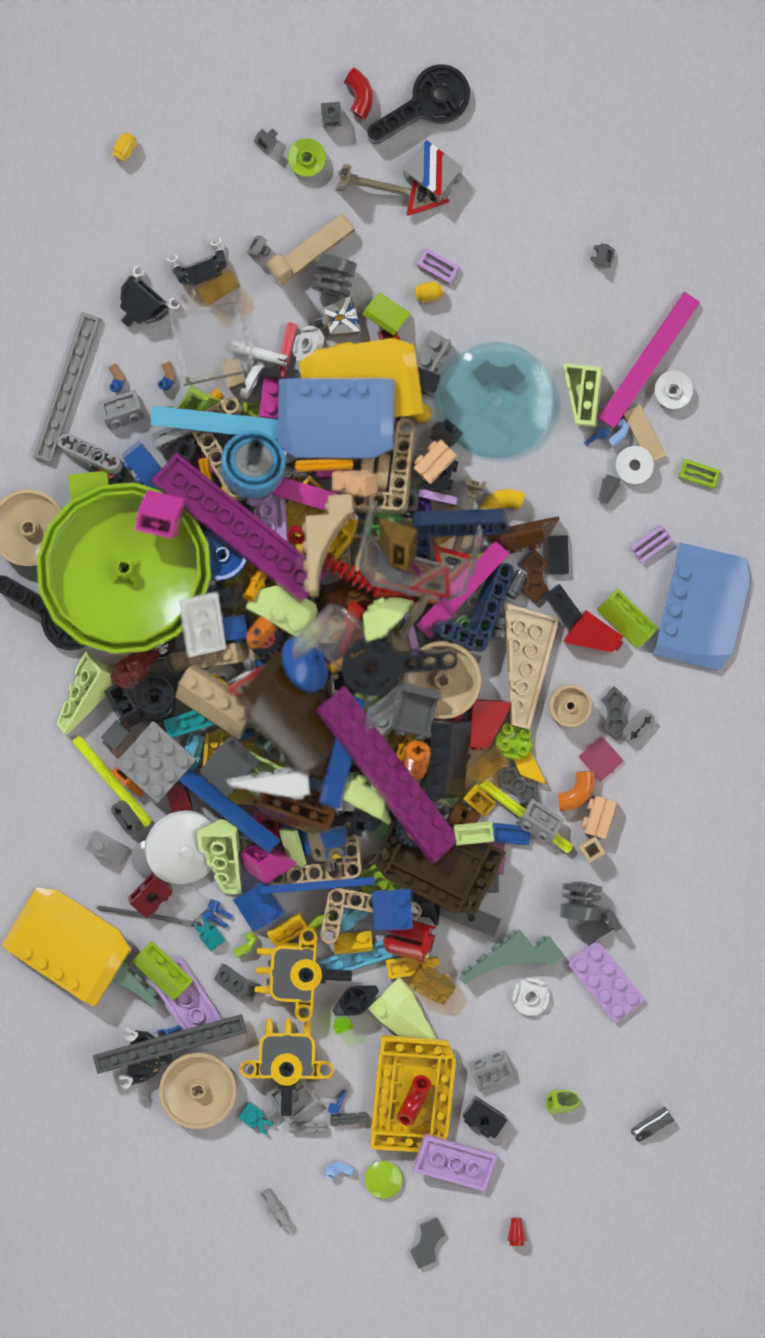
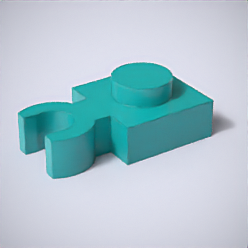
(210, 935)
(253, 1116)

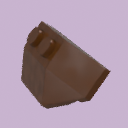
(525, 535)
(341, 594)
(302, 813)

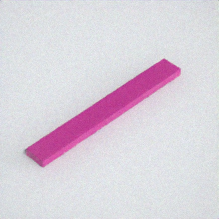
(649, 360)
(291, 490)

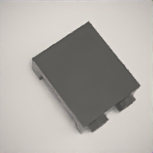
(415, 712)
(229, 761)

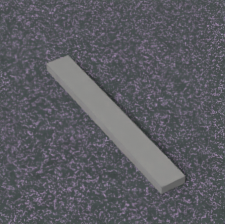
(67, 387)

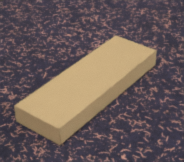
(643, 432)

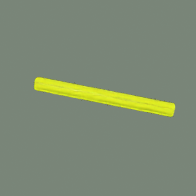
(111, 780)
(518, 810)

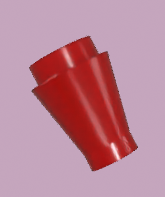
(516, 1232)

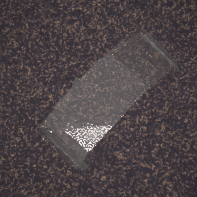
(381, 574)
(332, 634)

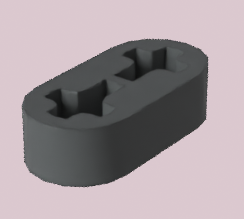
(126, 817)

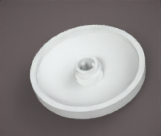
(174, 848)

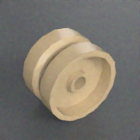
(380, 469)
(570, 717)

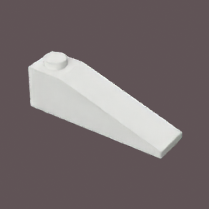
(283, 782)

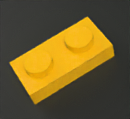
(287, 930)
(353, 942)

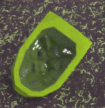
(562, 1101)

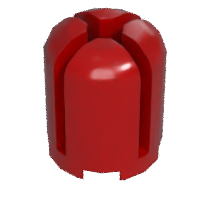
(409, 948)

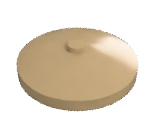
(24, 523)
(457, 686)
(197, 1090)

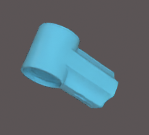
(194, 746)
(351, 916)

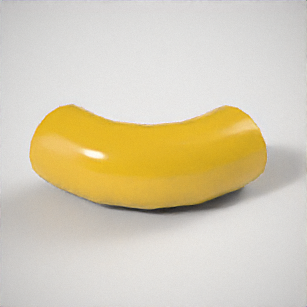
(503, 499)

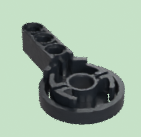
(426, 103)
(58, 639)
(390, 664)

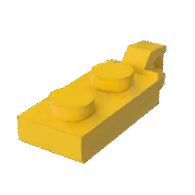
(406, 967)

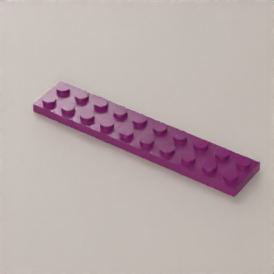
(235, 525)
(387, 775)

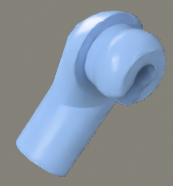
(621, 434)
(338, 1167)

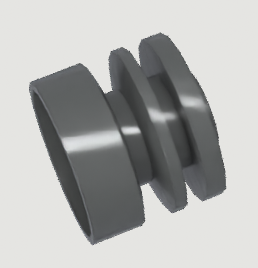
(332, 279)
(581, 901)

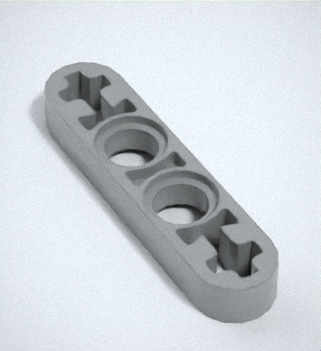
(89, 454)

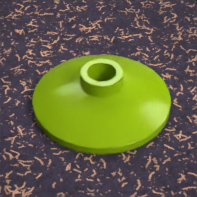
(303, 148)

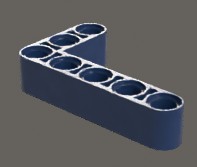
(456, 523)
(480, 613)

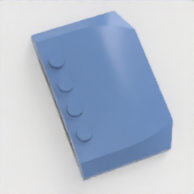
(336, 417)
(703, 607)

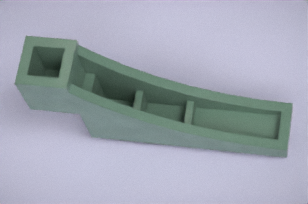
(513, 951)
(134, 982)

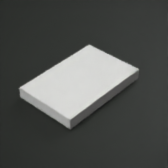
(202, 624)

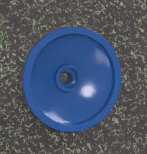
(223, 568)
(308, 671)

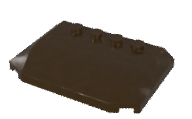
(289, 718)
(453, 882)

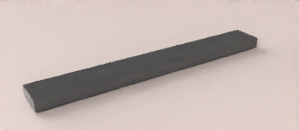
(169, 1043)

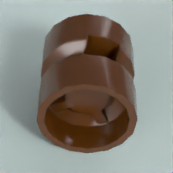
(459, 811)

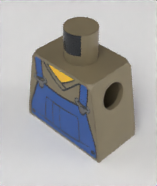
(329, 846)

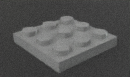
(155, 761)

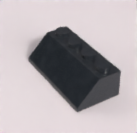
(448, 758)

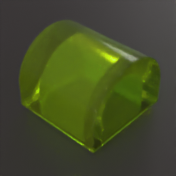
(342, 1024)

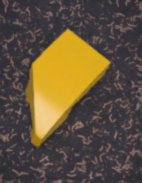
(529, 769)

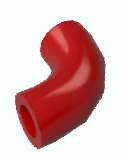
(362, 93)
(414, 1100)

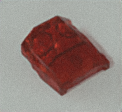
(133, 668)

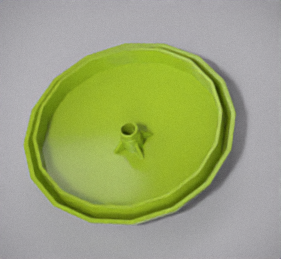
(85, 580)

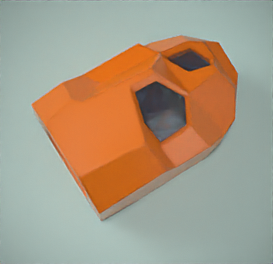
(260, 633)

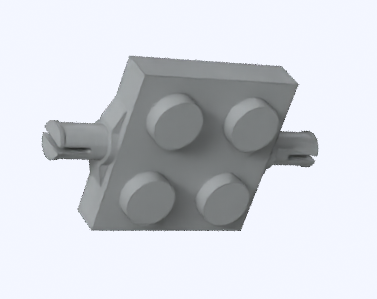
(303, 1100)

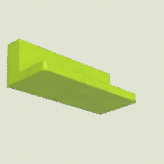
(627, 618)
(162, 970)

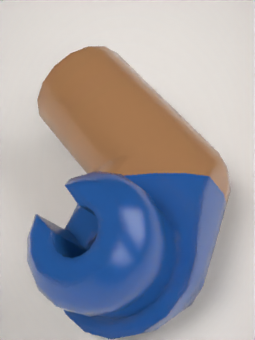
(169, 377)
(118, 380)

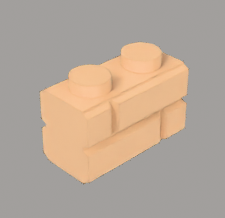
(435, 461)
(355, 482)
(599, 816)

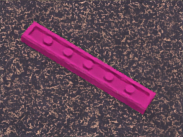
(484, 567)

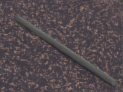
(135, 913)

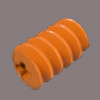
(417, 759)

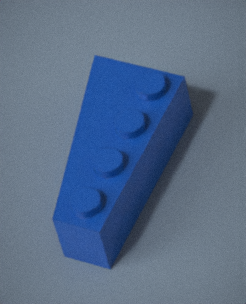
(142, 463)

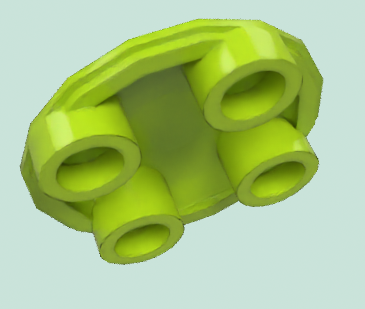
(514, 741)
(383, 1179)

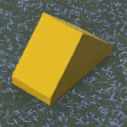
(479, 800)

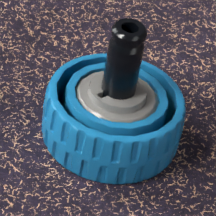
(252, 464)

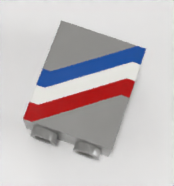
(434, 170)

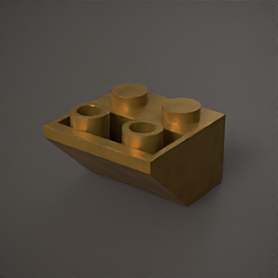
(398, 544)

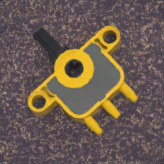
(288, 976)
(285, 1049)

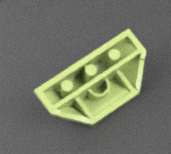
(283, 609)
(384, 615)
(364, 796)

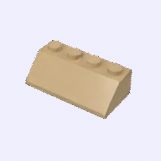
(210, 699)

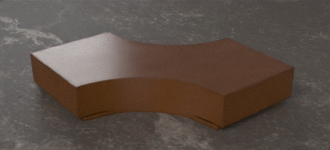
(534, 566)

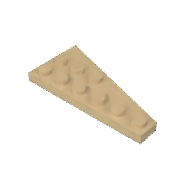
(528, 651)

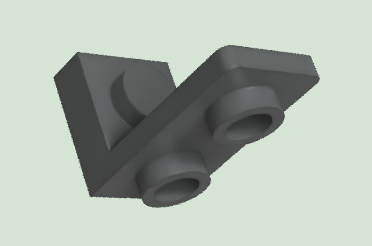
(595, 929)
(236, 983)

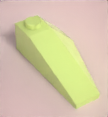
(86, 692)
(221, 848)
(400, 1011)

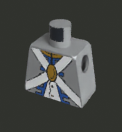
(340, 318)

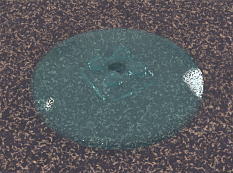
(524, 392)

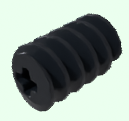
(364, 824)

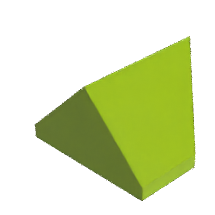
(197, 399)

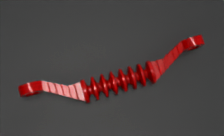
(349, 573)

